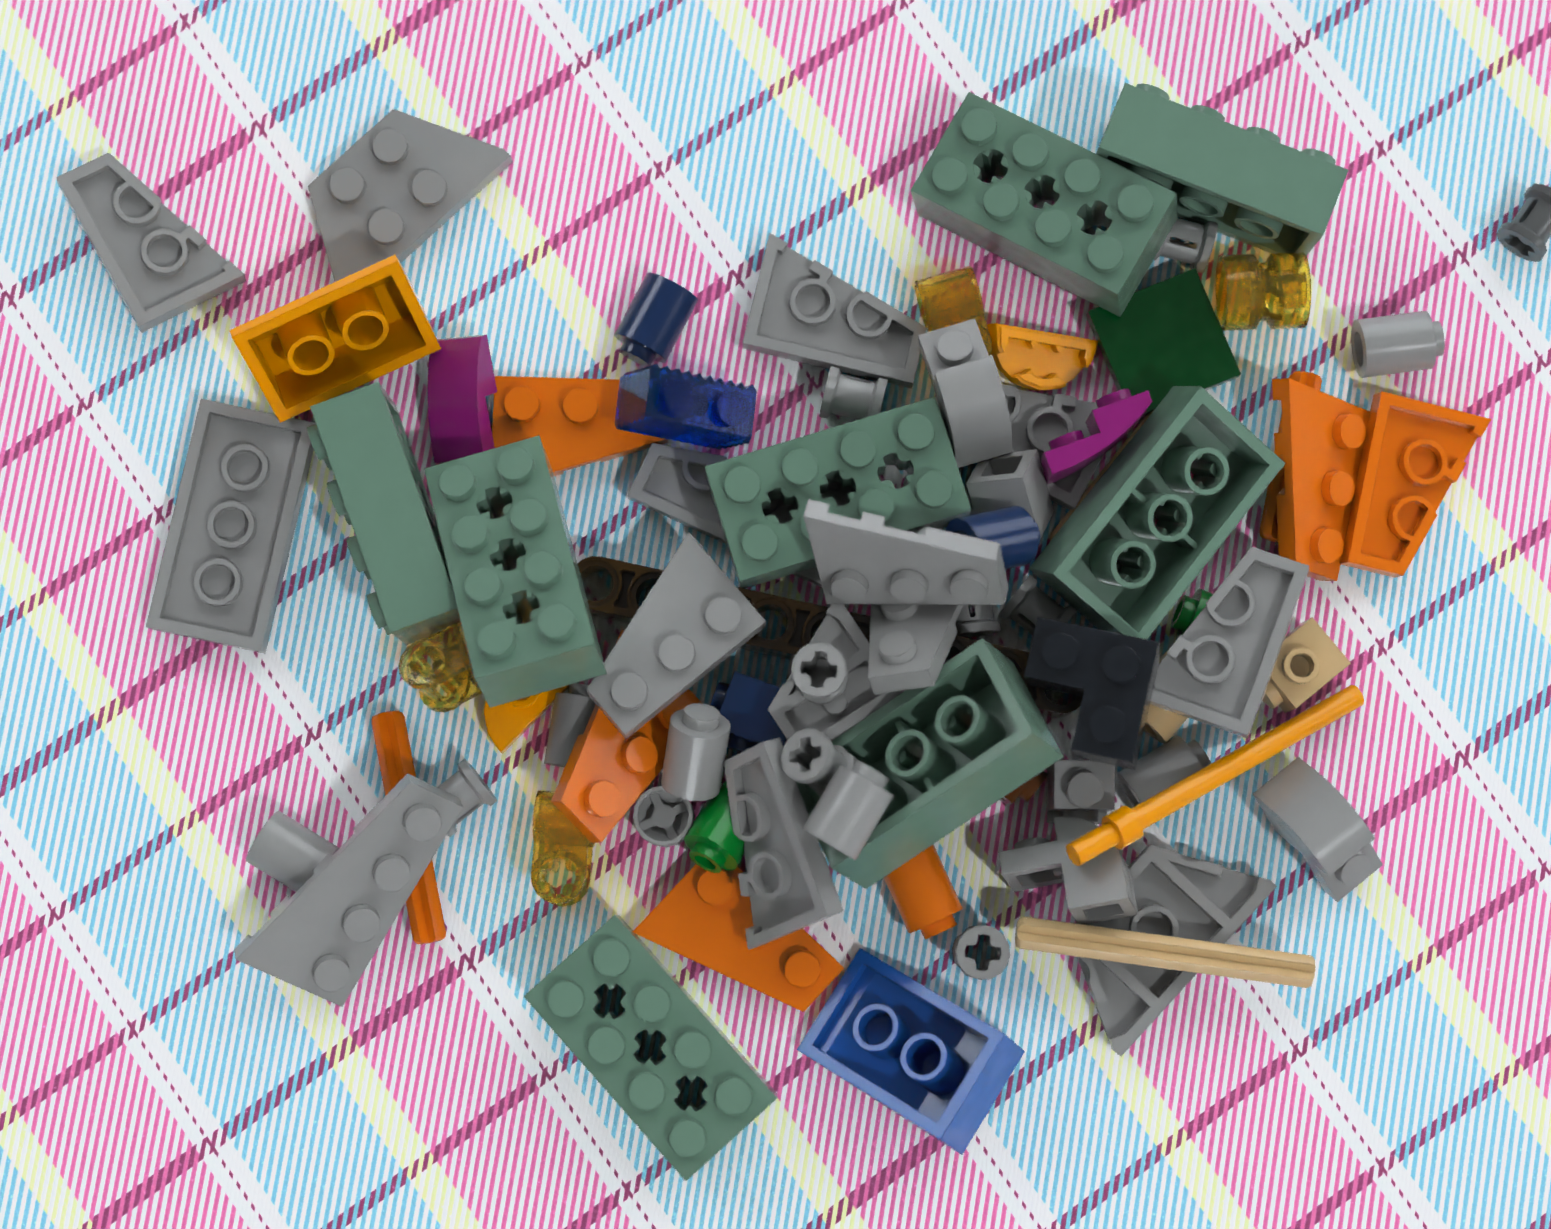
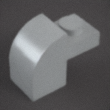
(967, 392)
(1320, 826)
(1094, 891)

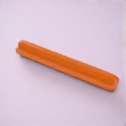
(395, 762)

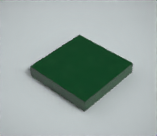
(1165, 340)

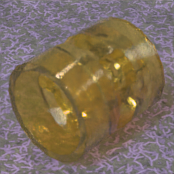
(1263, 291)

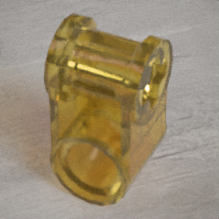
(952, 300)
(450, 669)
(555, 843)

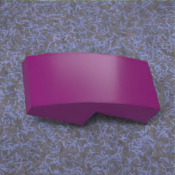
(456, 396)
(1107, 426)

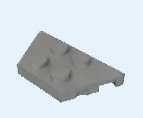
(398, 189)
(1176, 900)

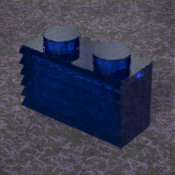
(685, 407)

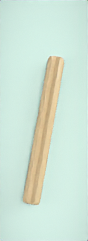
(1165, 952)

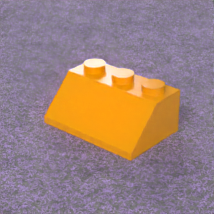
(336, 338)

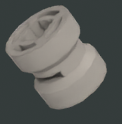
(658, 810)

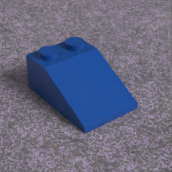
(911, 1050)

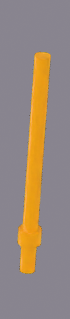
(1127, 824)

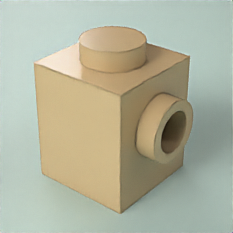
(1303, 666)

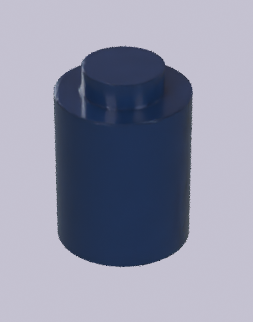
(654, 320)
(1008, 526)

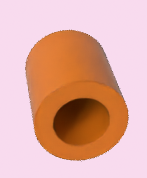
(924, 894)

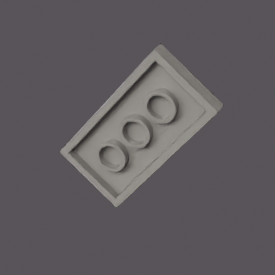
(232, 527)

